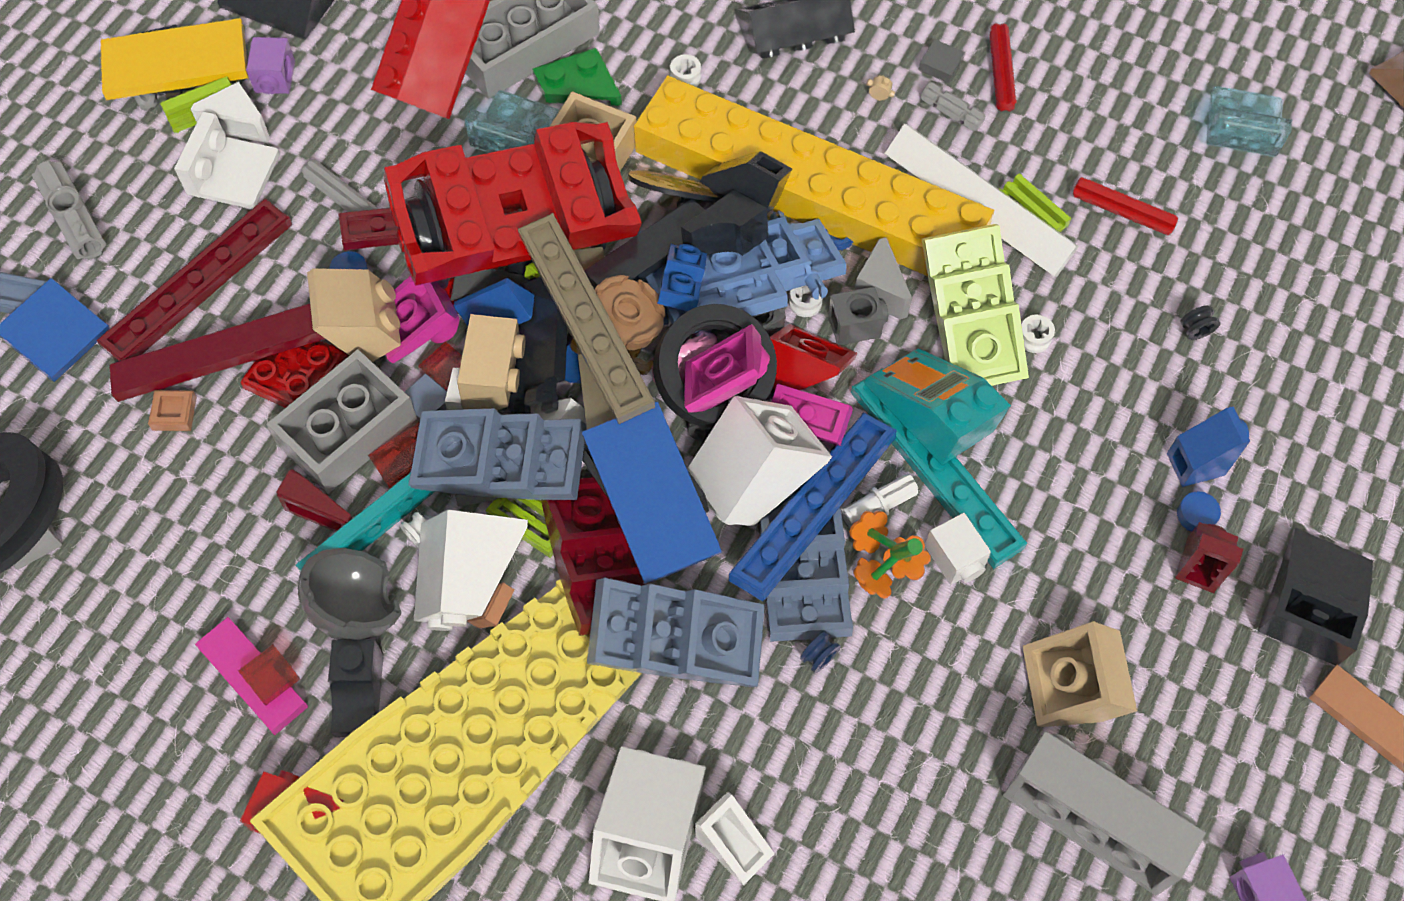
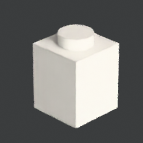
(958, 549)

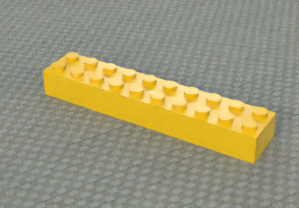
(827, 182)

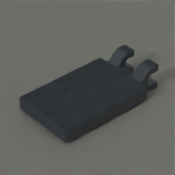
(543, 355)

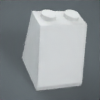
(755, 459)
(461, 565)
(645, 824)

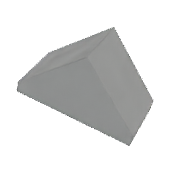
(885, 275)

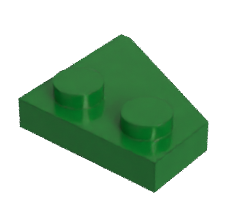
(579, 73)

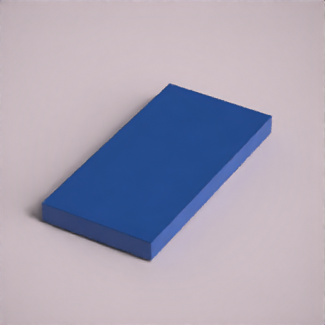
(651, 494)

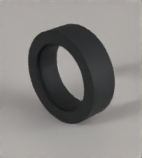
(667, 351)

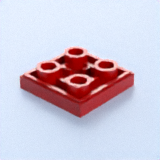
(292, 372)

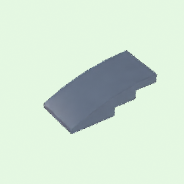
(498, 455)
(814, 590)
(676, 633)

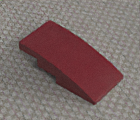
(587, 548)

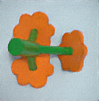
(904, 556)

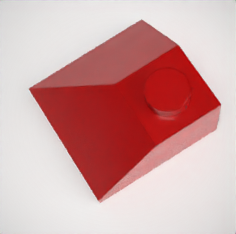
(807, 358)

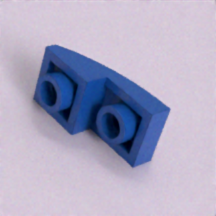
(682, 277)

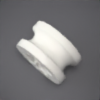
(689, 63)
(801, 308)
(1045, 329)
(413, 528)

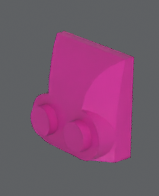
(423, 315)
(724, 370)

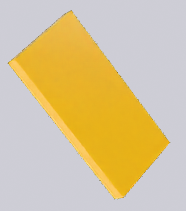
(173, 59)

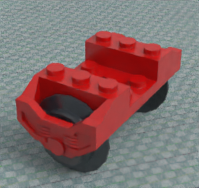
(468, 206)

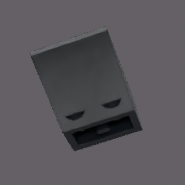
(1319, 598)

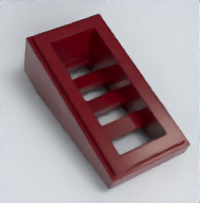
(310, 503)

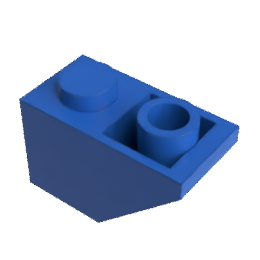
(1209, 448)

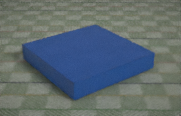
(52, 329)

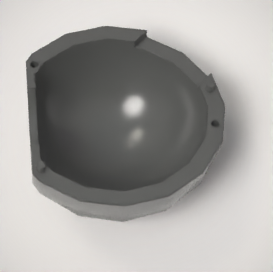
(347, 594)

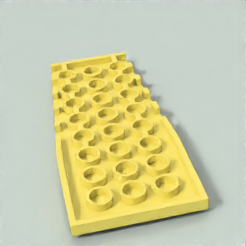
(445, 763)

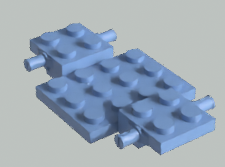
(758, 280)

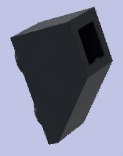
(752, 175)

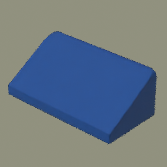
(499, 300)

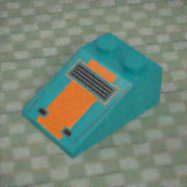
(939, 402)

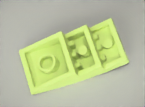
(976, 303)

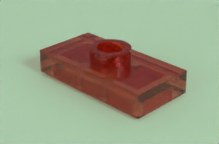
(396, 457)

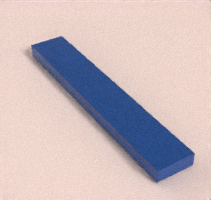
(811, 507)

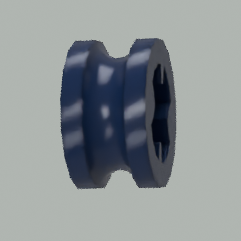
(820, 652)

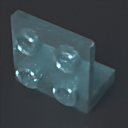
(1247, 121)
(507, 123)

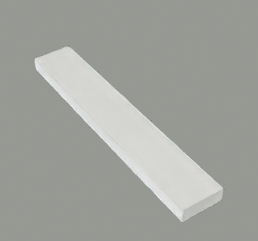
(1016, 223)

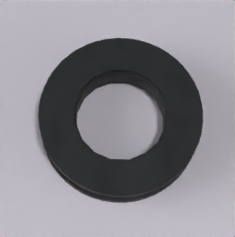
(30, 498)

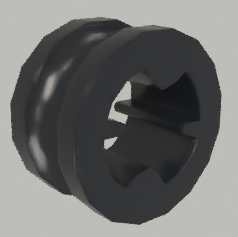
(1200, 322)

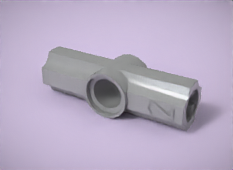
(69, 210)

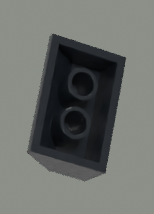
(289, 16)
(794, 23)

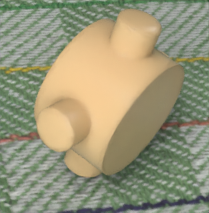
(880, 88)

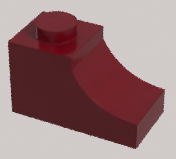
(1208, 557)

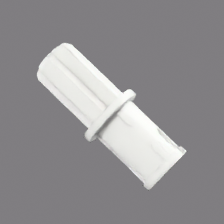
(881, 499)

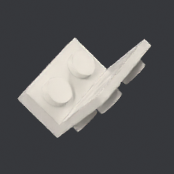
(224, 166)

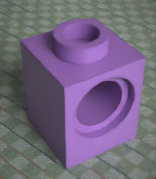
(270, 65)
(1266, 880)

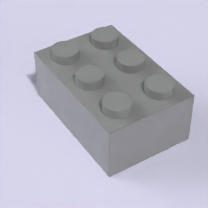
(342, 421)

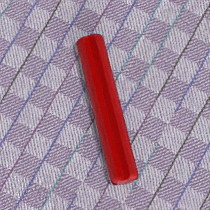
(1002, 67)
(1125, 206)

